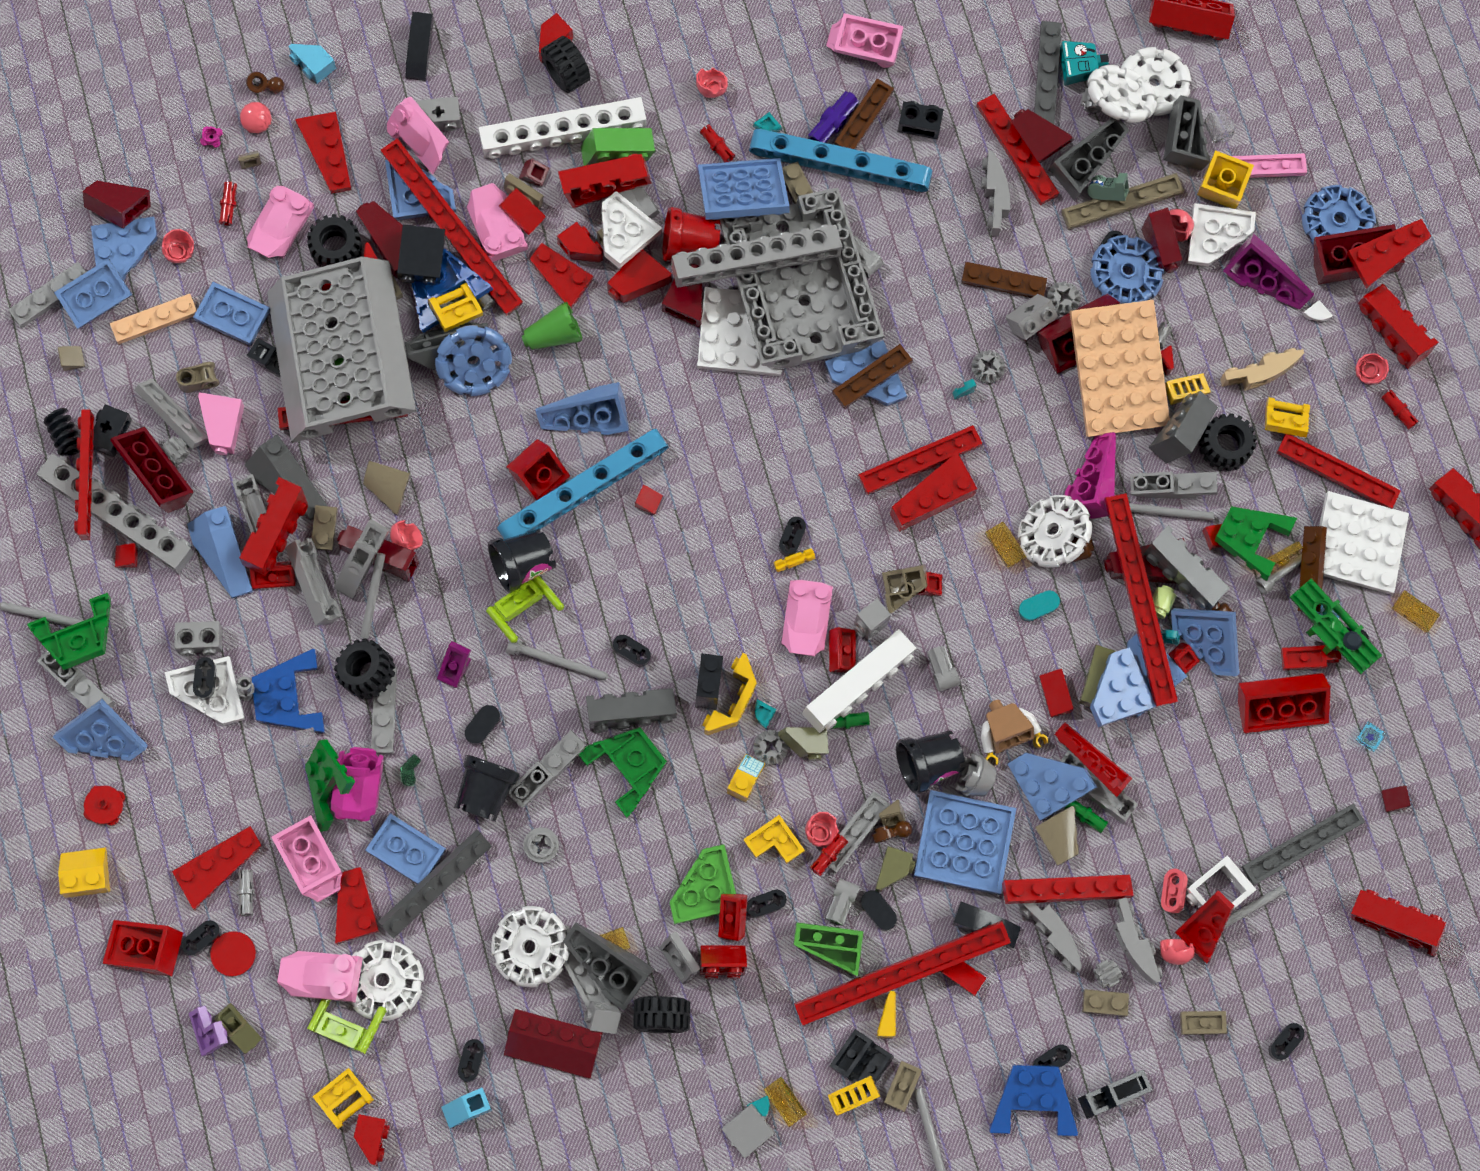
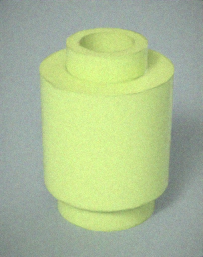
(1163, 600)

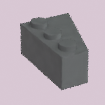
(1185, 135)
(1184, 428)

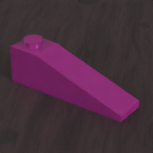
(1264, 271)

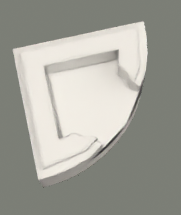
(1317, 312)

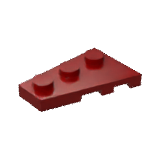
(561, 274)
(354, 908)
(1206, 925)

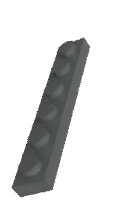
(1047, 70)
(1303, 844)
(434, 884)

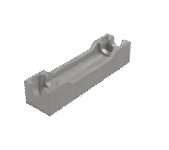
(250, 502)
(312, 583)
(1103, 796)

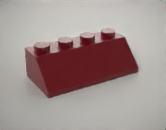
(1331, 256)
(1057, 337)
(153, 469)
(552, 1043)

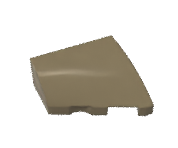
(387, 484)
(903, 585)
(1060, 835)

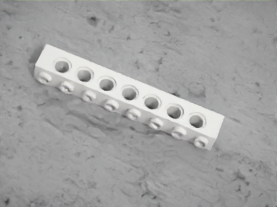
(553, 122)

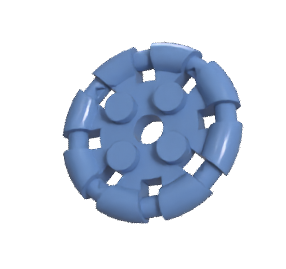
(1333, 207)
(1115, 274)
(473, 372)

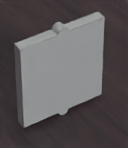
(748, 1130)

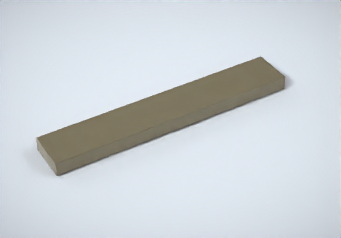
(1137, 197)

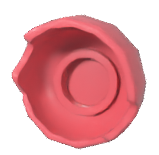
(711, 83)
(255, 117)
(1182, 224)
(177, 246)
(1371, 368)
(406, 535)
(821, 829)
(1176, 951)

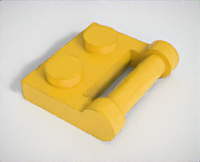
(458, 312)
(1287, 422)
(339, 1091)

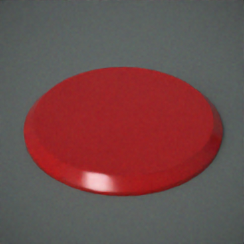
(232, 953)

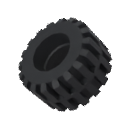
(565, 64)
(333, 227)
(1236, 428)
(376, 677)
(661, 1014)

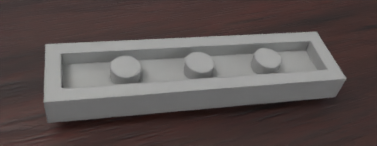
(44, 297)
(171, 413)
(384, 719)
(859, 828)
(580, 977)

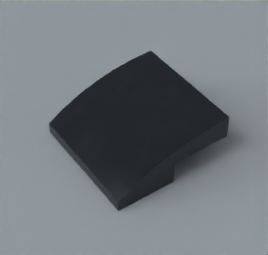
(861, 1059)

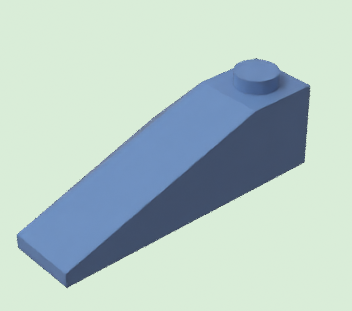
(592, 410)
(218, 545)

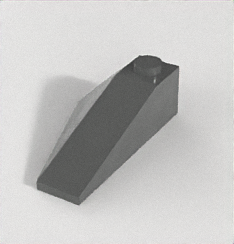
(275, 461)
(610, 966)

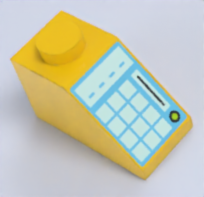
(745, 778)

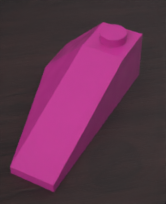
(1096, 477)

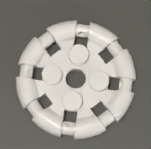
(1161, 71)
(1138, 96)
(1062, 539)
(543, 946)
(397, 980)

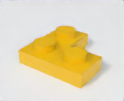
(775, 834)

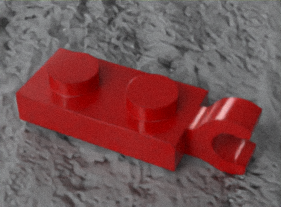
(1307, 658)

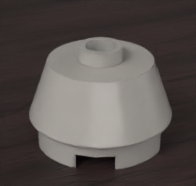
(977, 776)

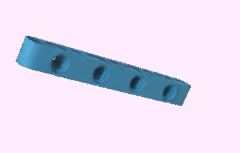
(841, 160)
(585, 485)

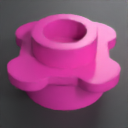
(211, 131)

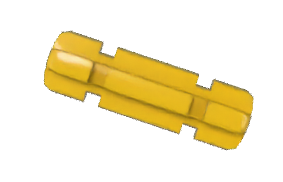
(794, 560)

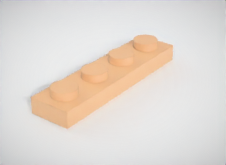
(153, 319)

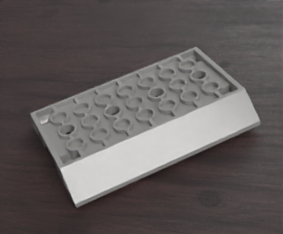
(837, 289)
(366, 337)

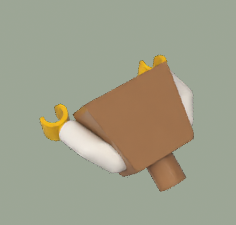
(1007, 728)

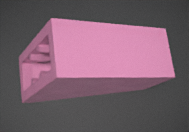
(222, 421)

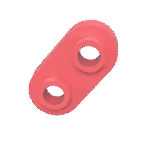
(1173, 891)

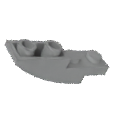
(997, 189)
(1173, 485)
(361, 558)
(74, 682)
(547, 769)
(1059, 940)
(1138, 952)

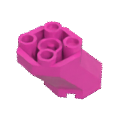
(363, 798)

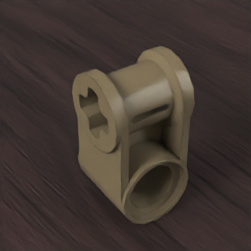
(199, 377)

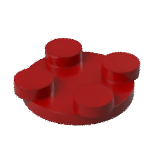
(104, 805)

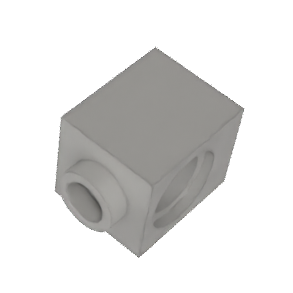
(602, 1017)

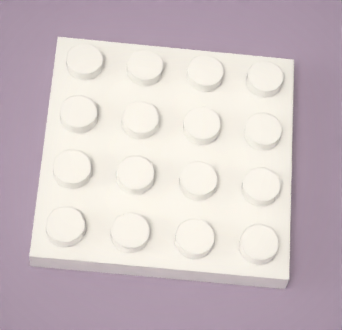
(727, 336)
(1362, 542)

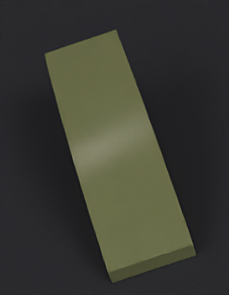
(1094, 673)

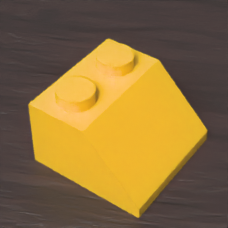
(1225, 180)
(83, 873)

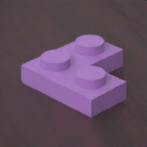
(208, 1035)

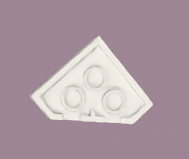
(625, 229)
(1217, 232)
(223, 705)

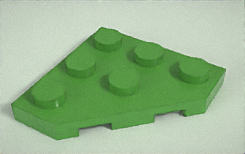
(702, 887)

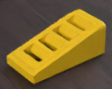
(1171, 392)
(887, 1023)
(836, 1104)

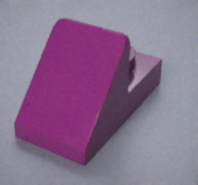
(454, 664)

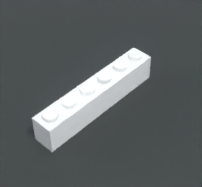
(858, 681)

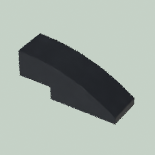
(419, 45)
(974, 918)
(1115, 1094)

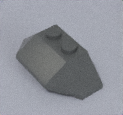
(425, 346)

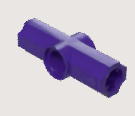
(834, 118)

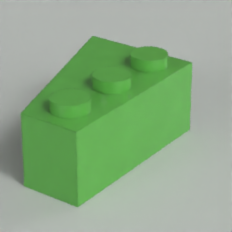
(616, 143)
(832, 944)

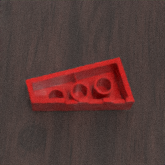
(602, 179)
(1397, 326)
(937, 492)
(1459, 502)
(274, 527)
(1399, 920)

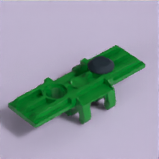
(1331, 631)

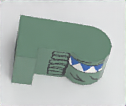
(1109, 188)

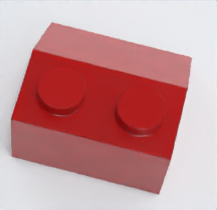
(538, 470)

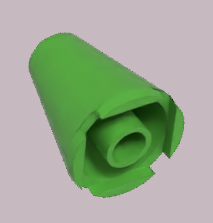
(553, 329)

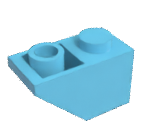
(313, 59)
(466, 1108)

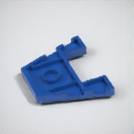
(452, 276)
(277, 695)
(1038, 1090)

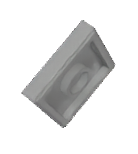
(679, 958)

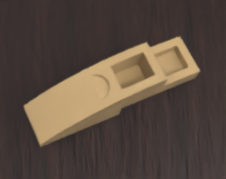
(1269, 369)

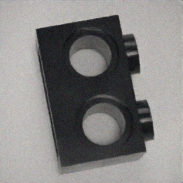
(919, 125)

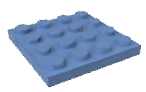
(743, 189)
(964, 842)

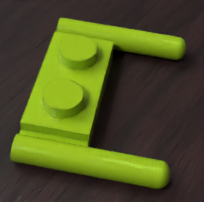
(519, 601)
(343, 1030)

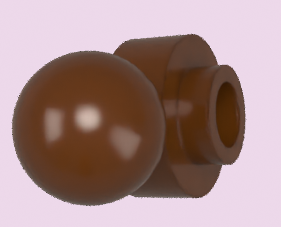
(275, 84)
(902, 829)

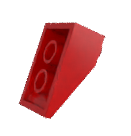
(143, 947)

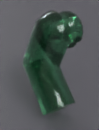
(407, 770)

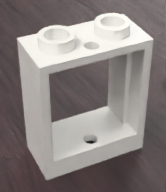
(1233, 874)

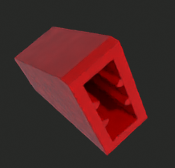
(638, 277)

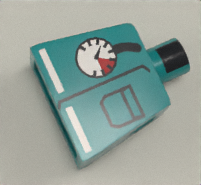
(1079, 61)

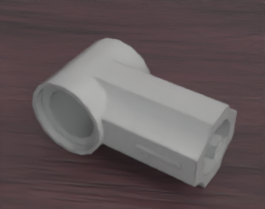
(870, 260)
(944, 674)
(844, 896)

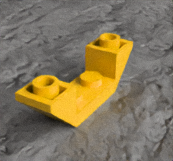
(718, 721)

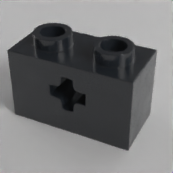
(106, 418)

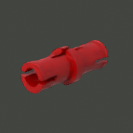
(717, 143)
(227, 203)
(1399, 409)
(828, 854)

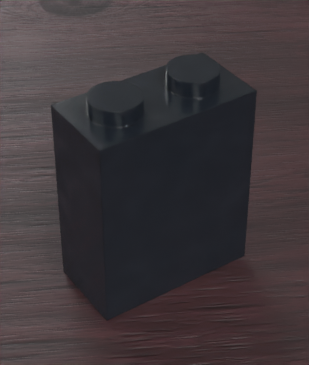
(421, 254)
(709, 681)

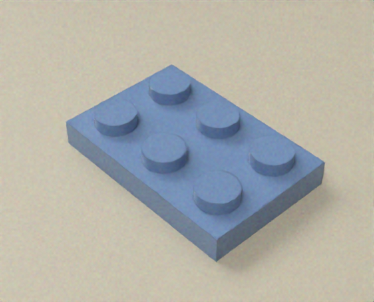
(93, 293)
(231, 313)
(405, 849)

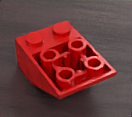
(723, 960)

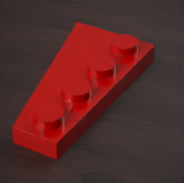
(325, 143)
(1381, 254)
(1100, 765)
(209, 870)

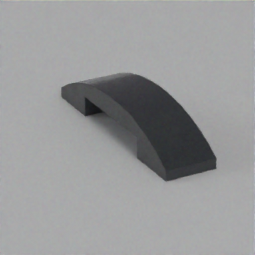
(265, 356)

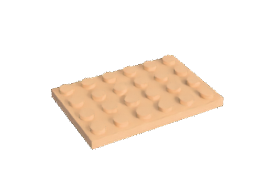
(1119, 368)

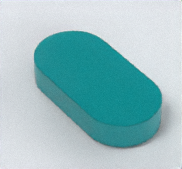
(1039, 605)

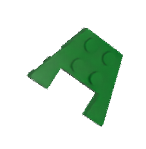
(1244, 531)
(79, 641)
(634, 758)
(323, 774)

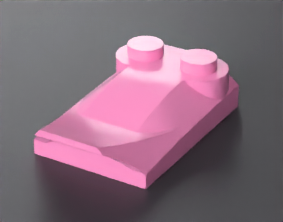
(866, 39)
(418, 133)
(279, 222)
(495, 229)
(806, 617)
(309, 859)
(321, 975)

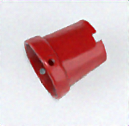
(687, 233)

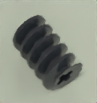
(61, 432)

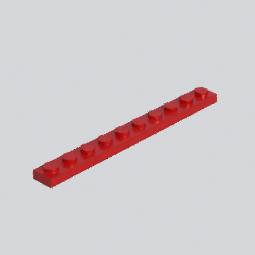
(455, 230)
(1141, 600)
(902, 973)

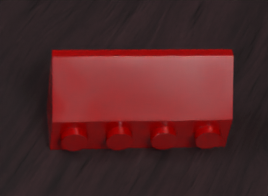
(1197, 16)
(1284, 702)

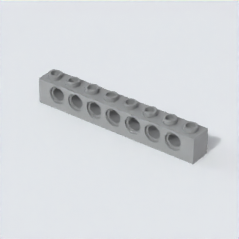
(748, 263)
(174, 559)

